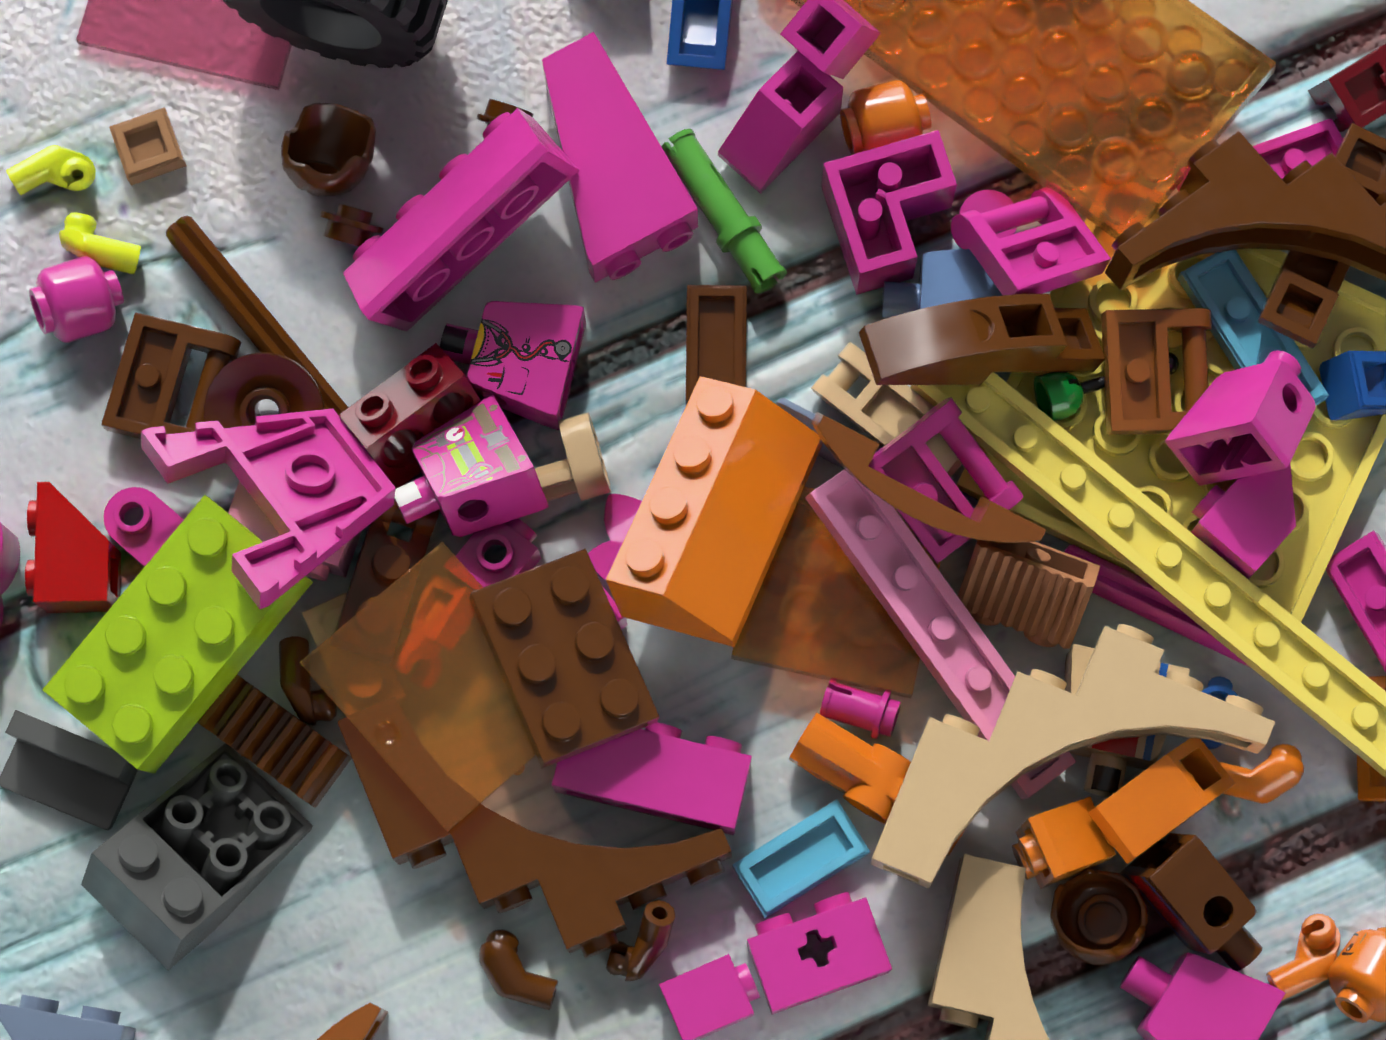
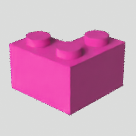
(874, 197)

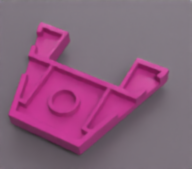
(303, 476)

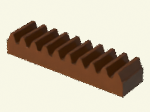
(275, 740)

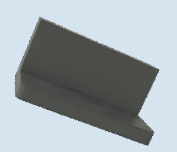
(66, 771)

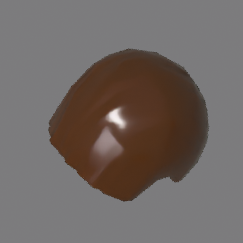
(328, 149)

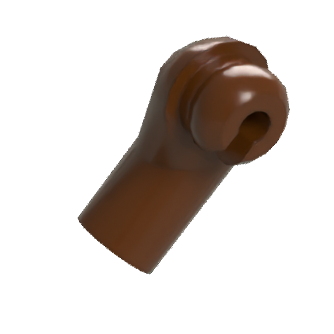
(297, 685)
(650, 943)
(507, 975)

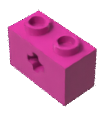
(855, 957)

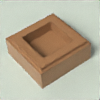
(147, 146)

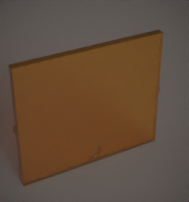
(427, 688)

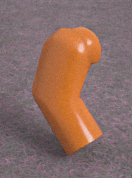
(1314, 955)

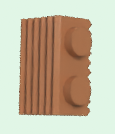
(1028, 590)

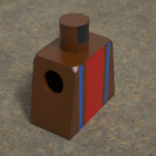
(1178, 881)

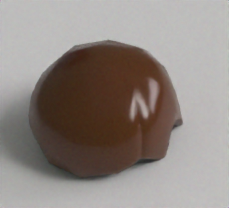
(1099, 916)

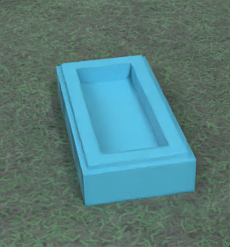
(801, 859)

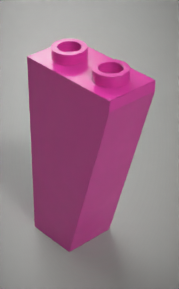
(625, 184)

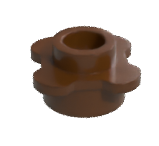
(350, 225)

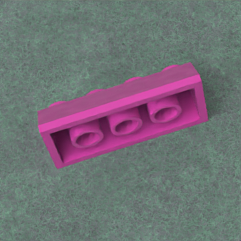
(457, 221)

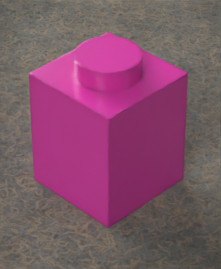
(830, 35)
(710, 997)

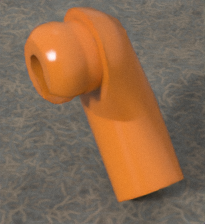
(1270, 778)

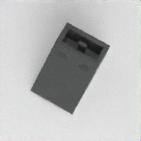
(194, 855)

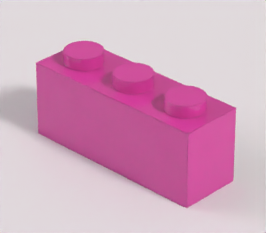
(662, 777)

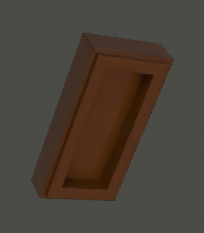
(716, 334)

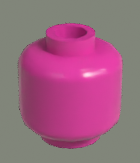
(75, 299)

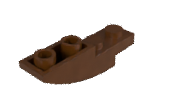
(980, 336)

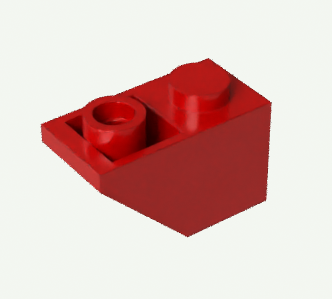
(73, 560)

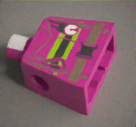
(472, 473)

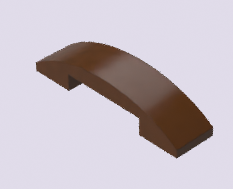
(1309, 283)

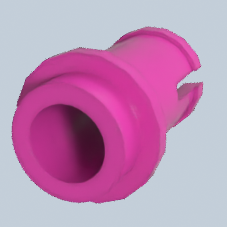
(860, 708)

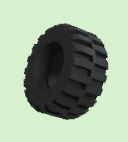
(351, 29)

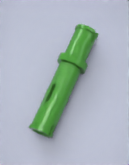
(735, 229)

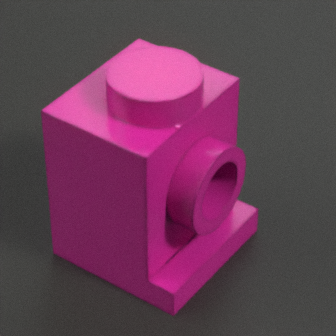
(520, 555)

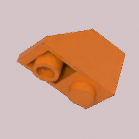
(1161, 798)
(1061, 843)

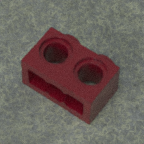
(408, 408)

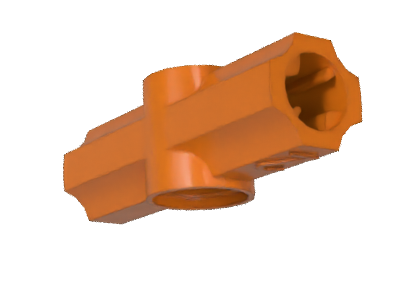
(863, 772)

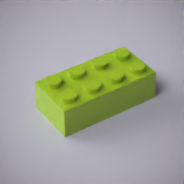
(170, 641)

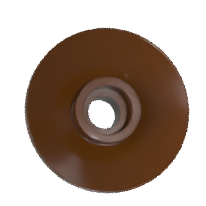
(258, 376)

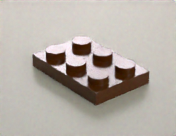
(563, 658)

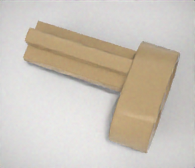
(585, 467)

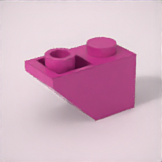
(781, 121)
(1247, 519)

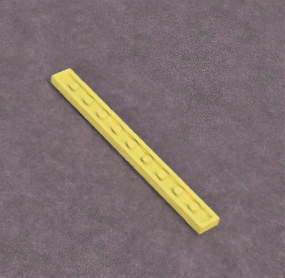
(1174, 562)

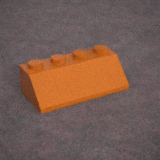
(713, 513)

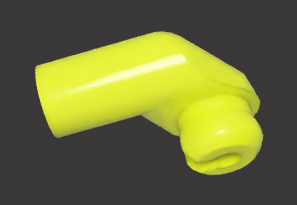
(53, 165)
(109, 253)

